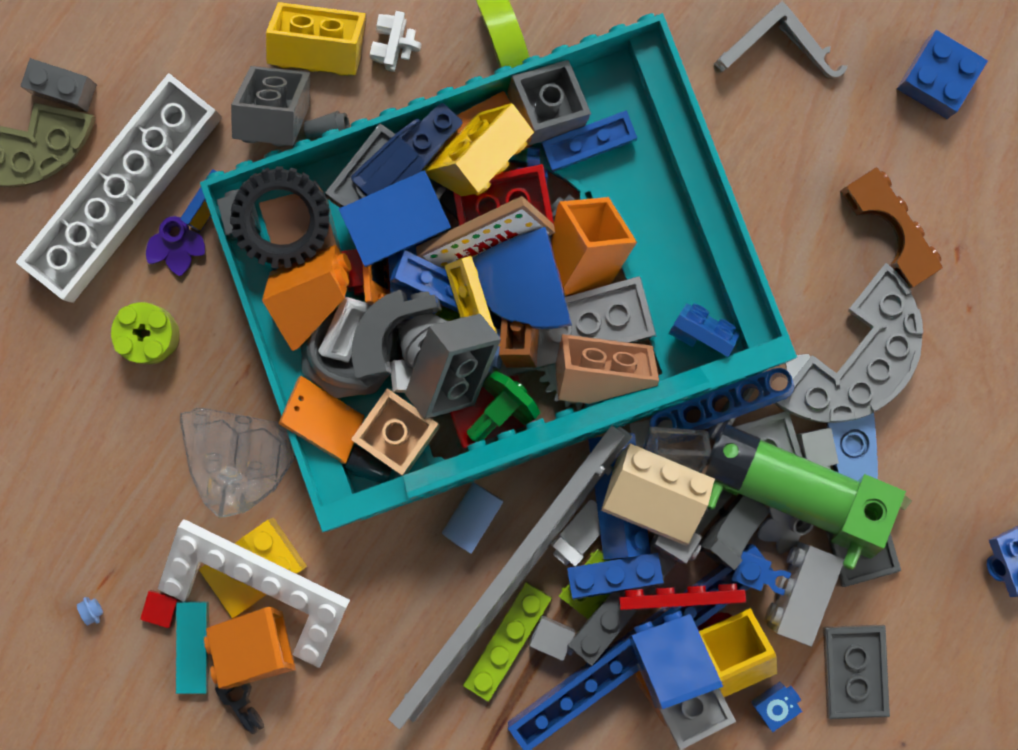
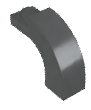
(376, 325)

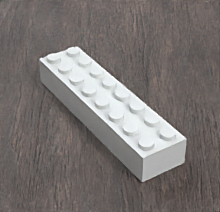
(119, 189)

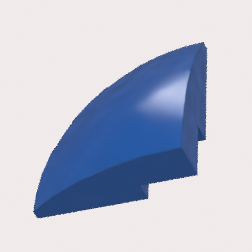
(524, 281)

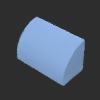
(472, 517)

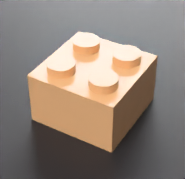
(395, 432)

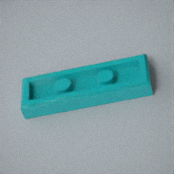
(191, 654)

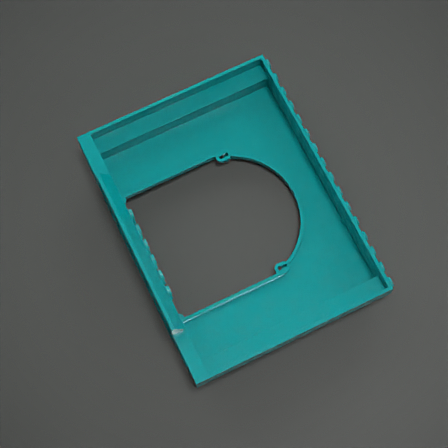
(663, 187)

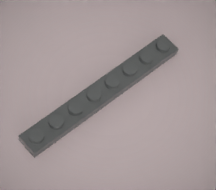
(609, 619)

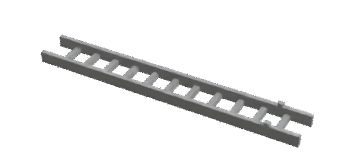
(511, 575)

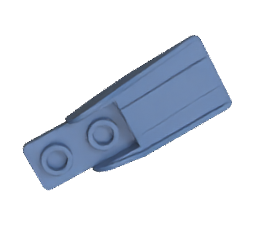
(856, 447)

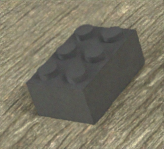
(270, 106)
(452, 365)

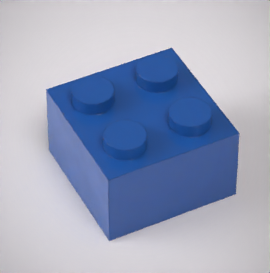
(942, 74)

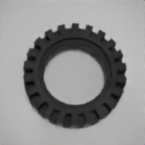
(274, 253)

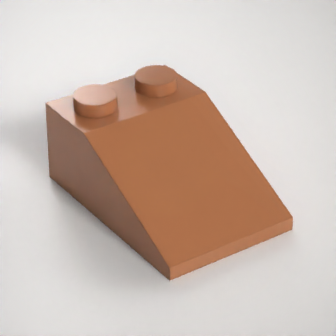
(602, 369)

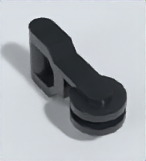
(251, 720)

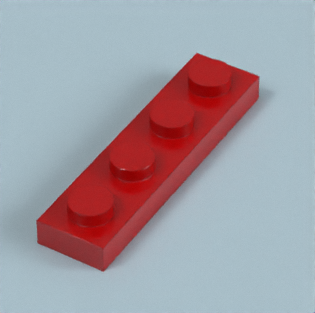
(695, 596)

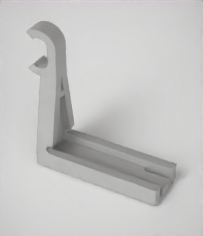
(793, 29)

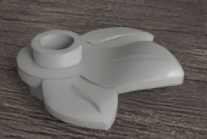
(783, 529)

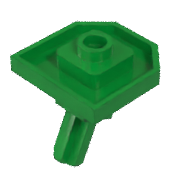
(509, 399)

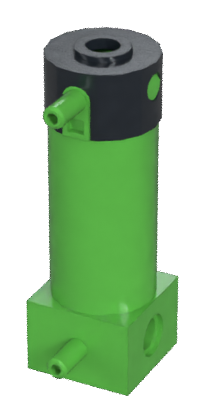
(806, 491)

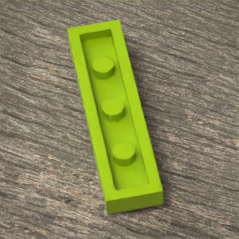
(507, 641)

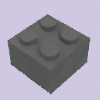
(549, 101)

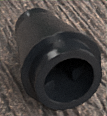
(367, 466)

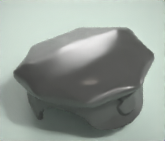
(339, 376)

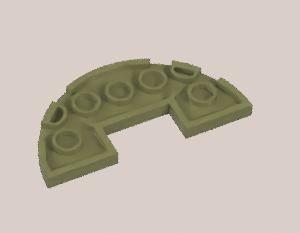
(47, 147)

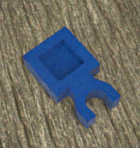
(756, 572)

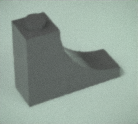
(732, 531)

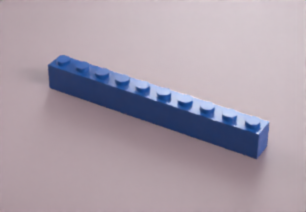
(609, 670)

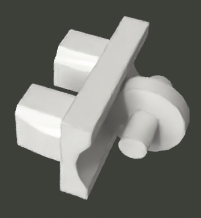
(389, 53)

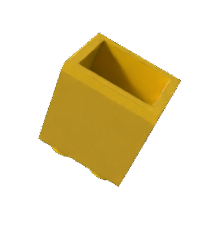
(739, 652)

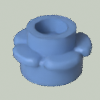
(89, 610)

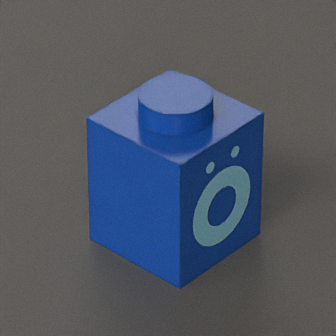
(777, 705)

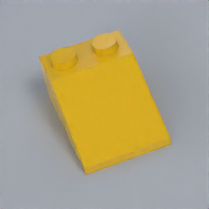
(265, 541)

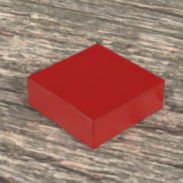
(159, 609)

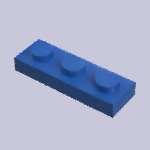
(589, 141)
(615, 576)

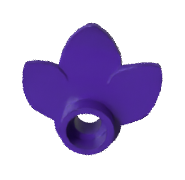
(175, 250)

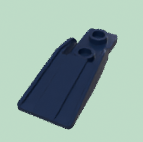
(408, 151)

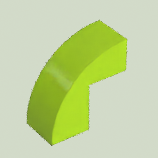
(503, 32)

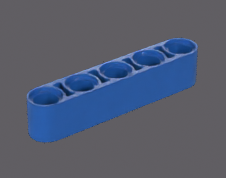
(734, 394)

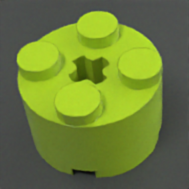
(139, 317)

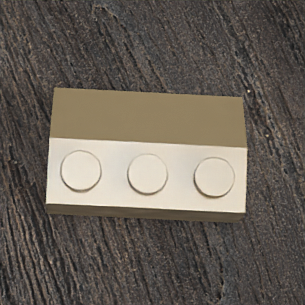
(657, 494)

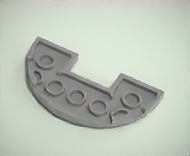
(877, 366)

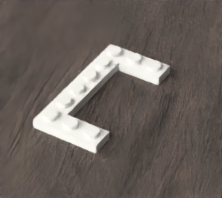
(198, 545)

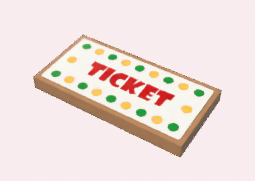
(484, 232)

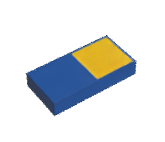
(197, 212)

